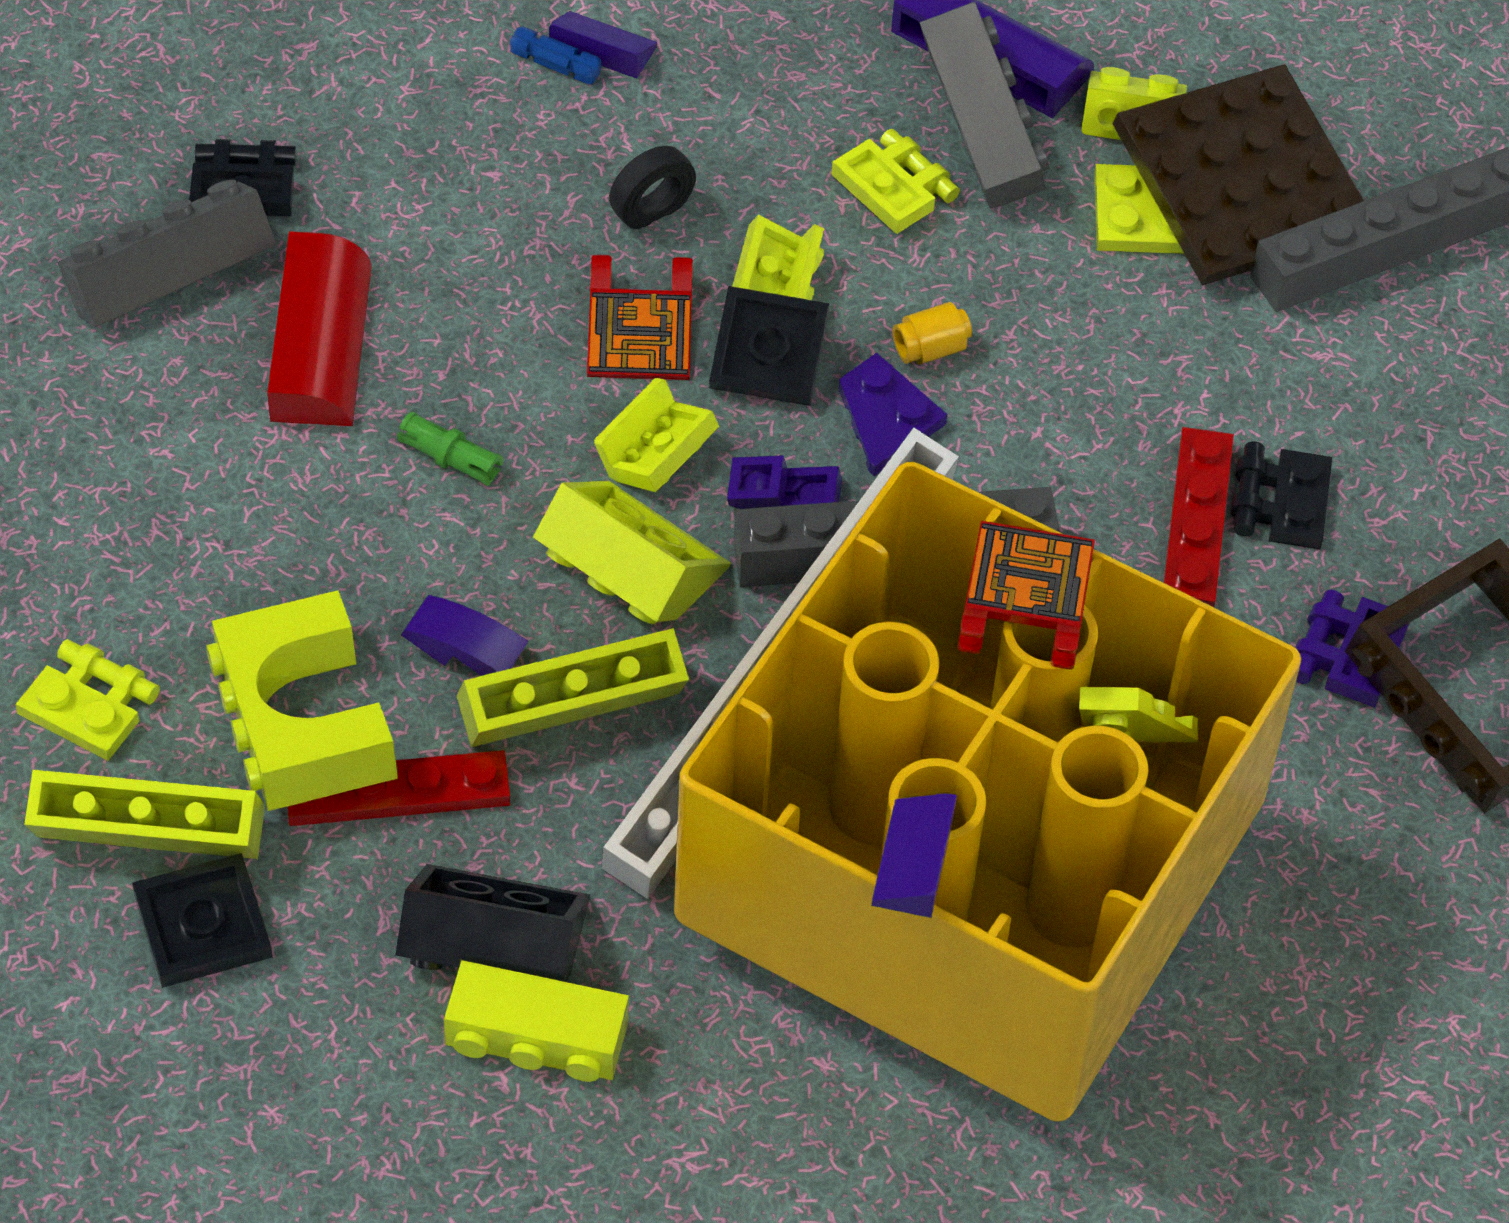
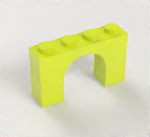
(291, 755)

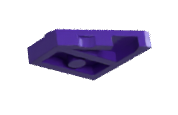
(886, 409)

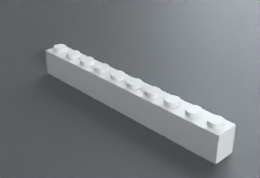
(647, 838)

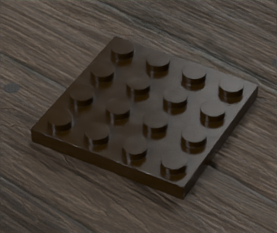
(1235, 167)

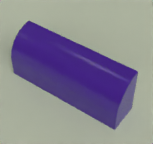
(1043, 68)

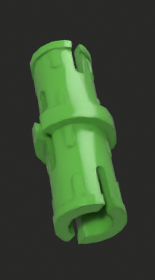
(449, 448)

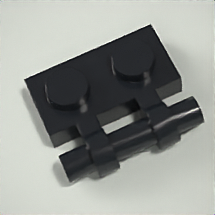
(261, 166)
(1299, 495)

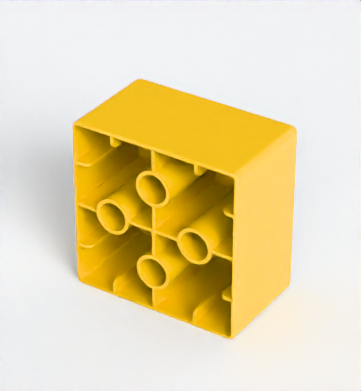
(1065, 841)

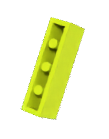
(571, 687)
(145, 814)

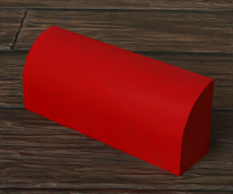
(319, 331)

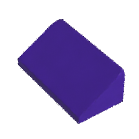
(615, 47)
(914, 854)

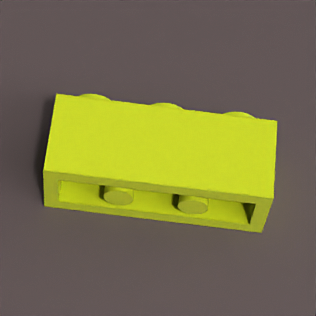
(536, 1021)

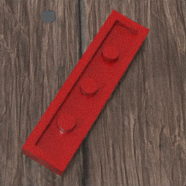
(1198, 513)
(421, 788)

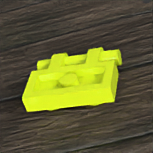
(886, 188)
(80, 712)

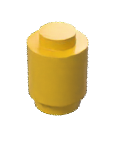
(932, 333)

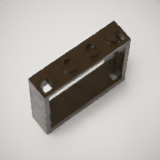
(1413, 697)

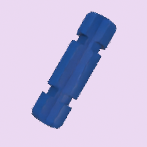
(555, 55)

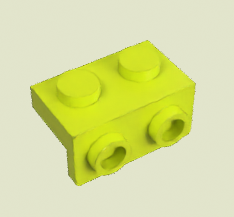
(1116, 91)
(779, 259)
(653, 437)

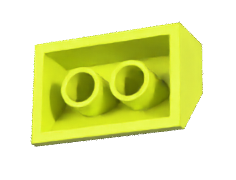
(628, 549)

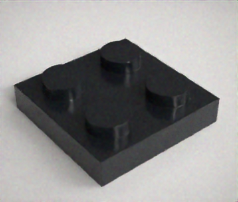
(769, 345)
(202, 920)

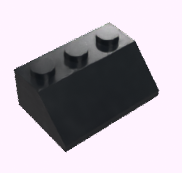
(490, 922)

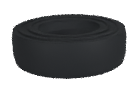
(640, 174)

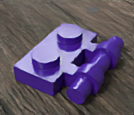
(1329, 618)

